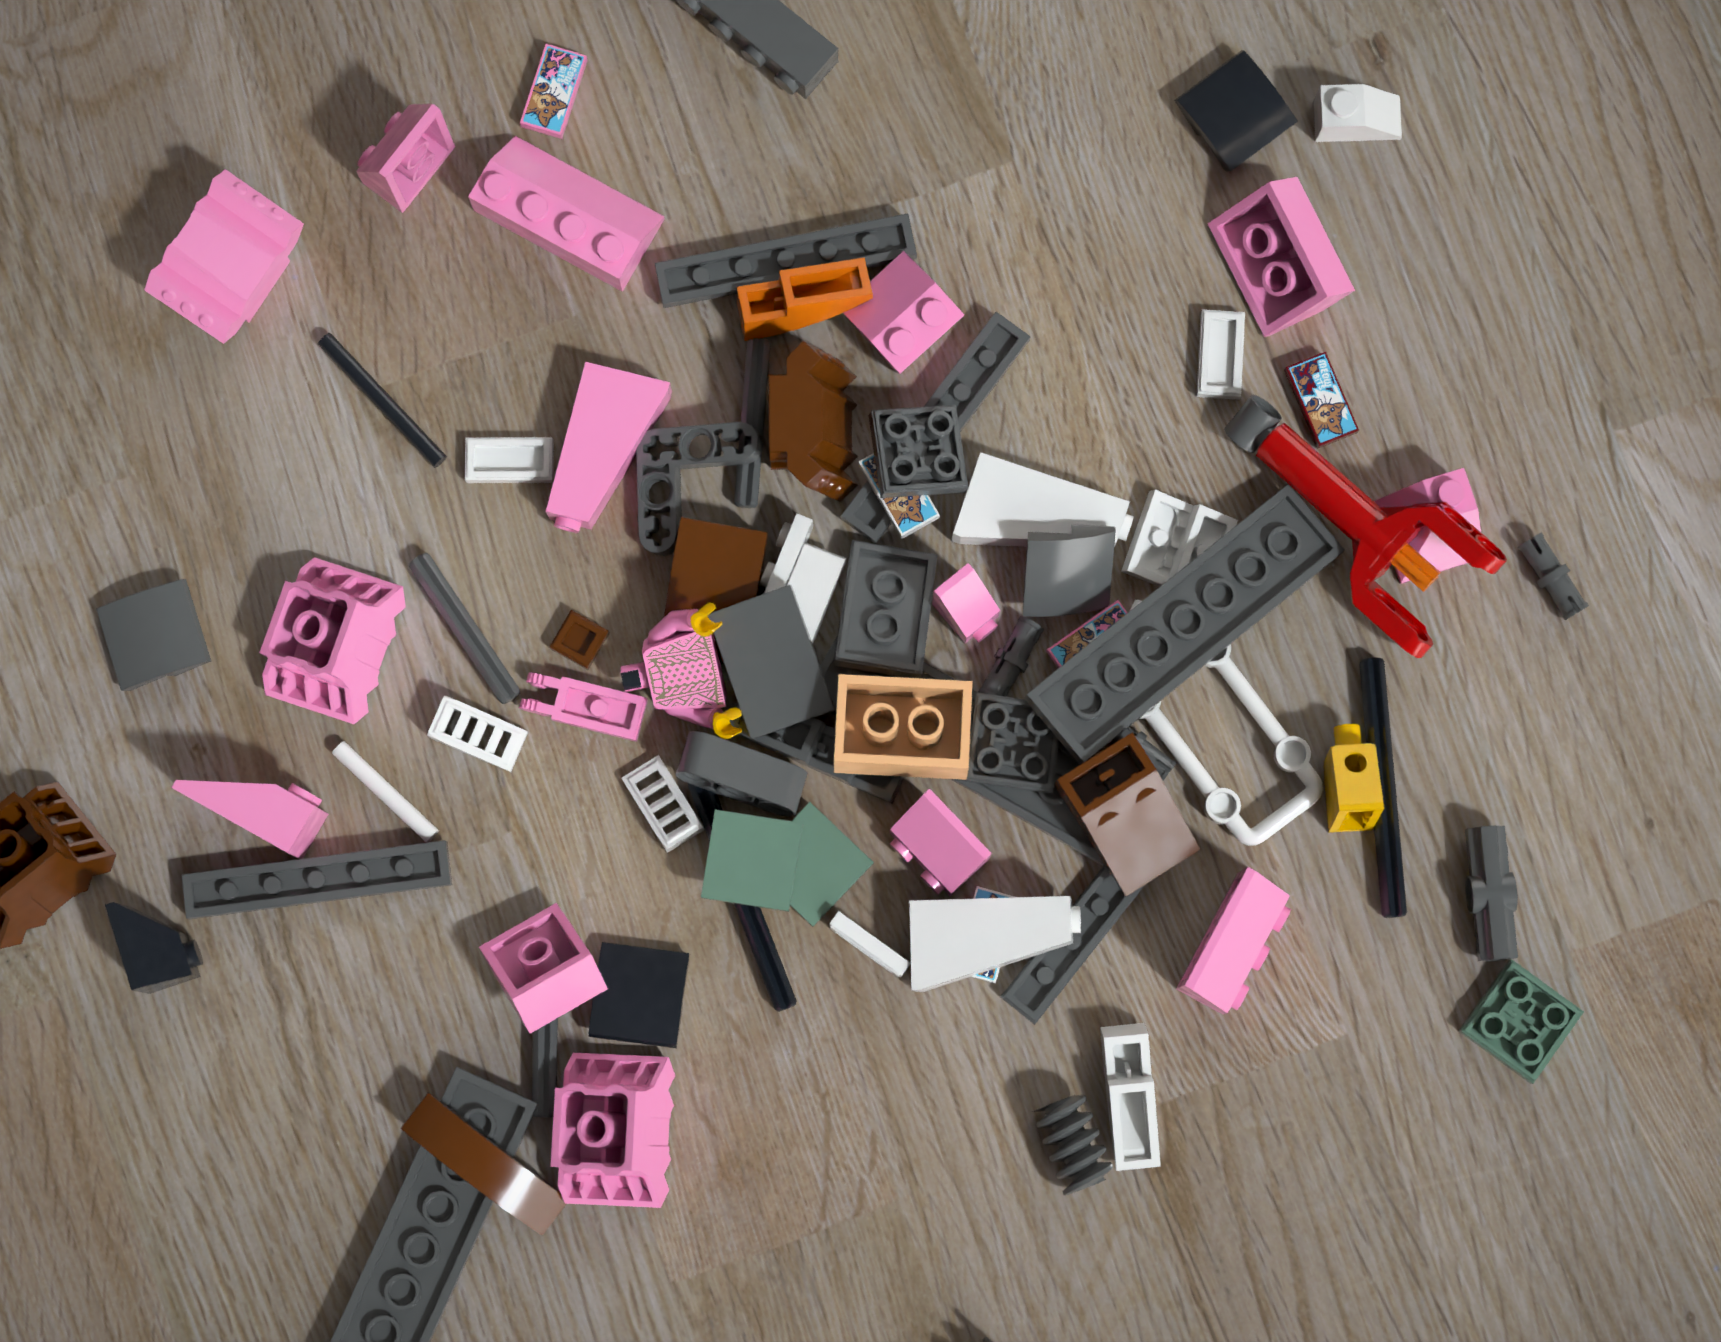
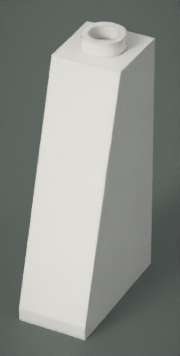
(1014, 500)
(977, 935)

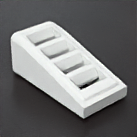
(443, 716)
(683, 832)

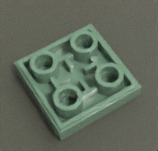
(752, 860)
(825, 865)
(1521, 1021)

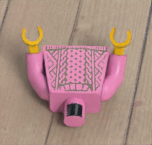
(685, 671)

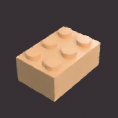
(903, 727)

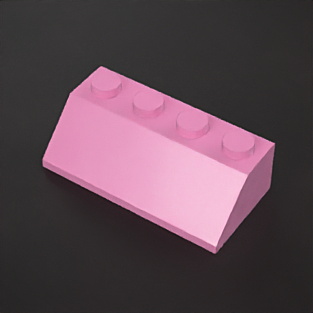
(565, 212)

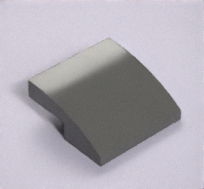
(1068, 571)
(153, 634)

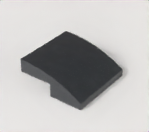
(1236, 110)
(641, 995)

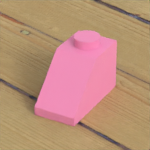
(966, 605)

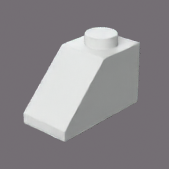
(1356, 114)

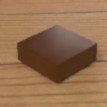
(579, 640)

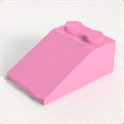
(406, 155)
(277, 815)

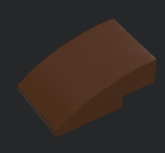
(714, 566)

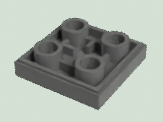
(918, 451)
(1011, 745)

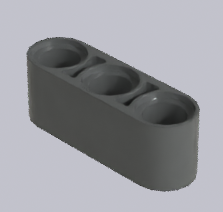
(741, 774)

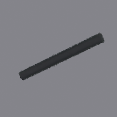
(382, 400)

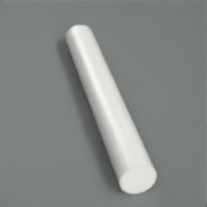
(385, 792)

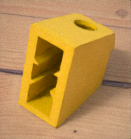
(1352, 782)

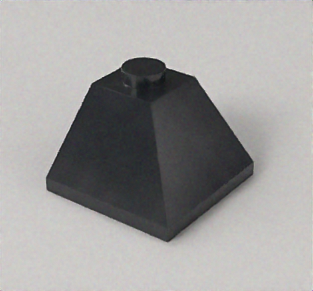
(152, 951)

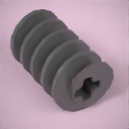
(1074, 1143)

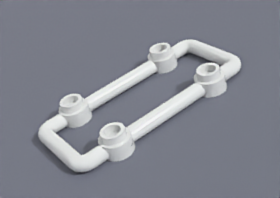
(1290, 755)

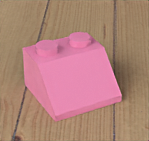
(904, 313)
(938, 844)
(543, 968)

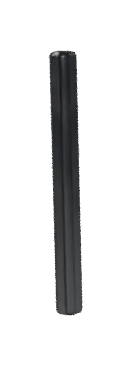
(1387, 827)
(751, 920)

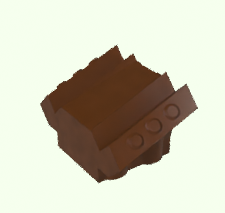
(813, 421)
(44, 858)

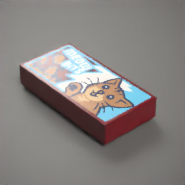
(1321, 400)

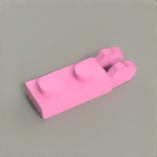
(589, 706)

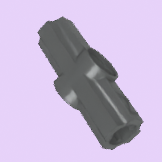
(1491, 893)

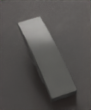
(814, 746)

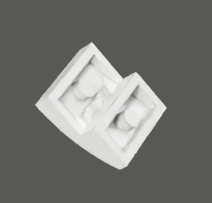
(1171, 537)

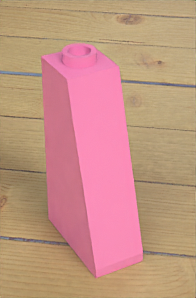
(601, 441)

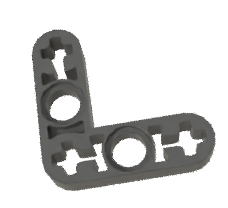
(669, 470)

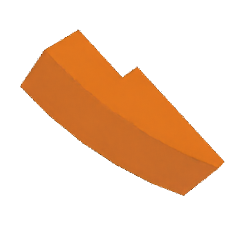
(802, 297)

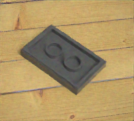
(885, 610)
(771, 662)

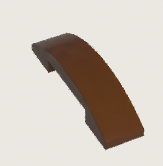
(483, 1164)

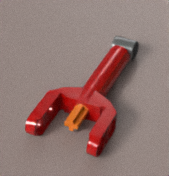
(1377, 533)

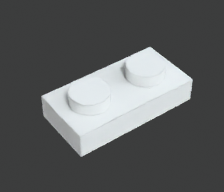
(791, 540)

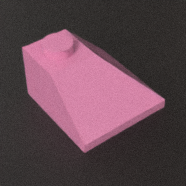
(1449, 488)

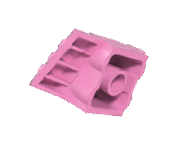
(225, 257)
(330, 639)
(613, 1130)

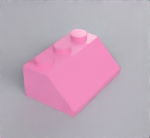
(1280, 255)
(1235, 942)

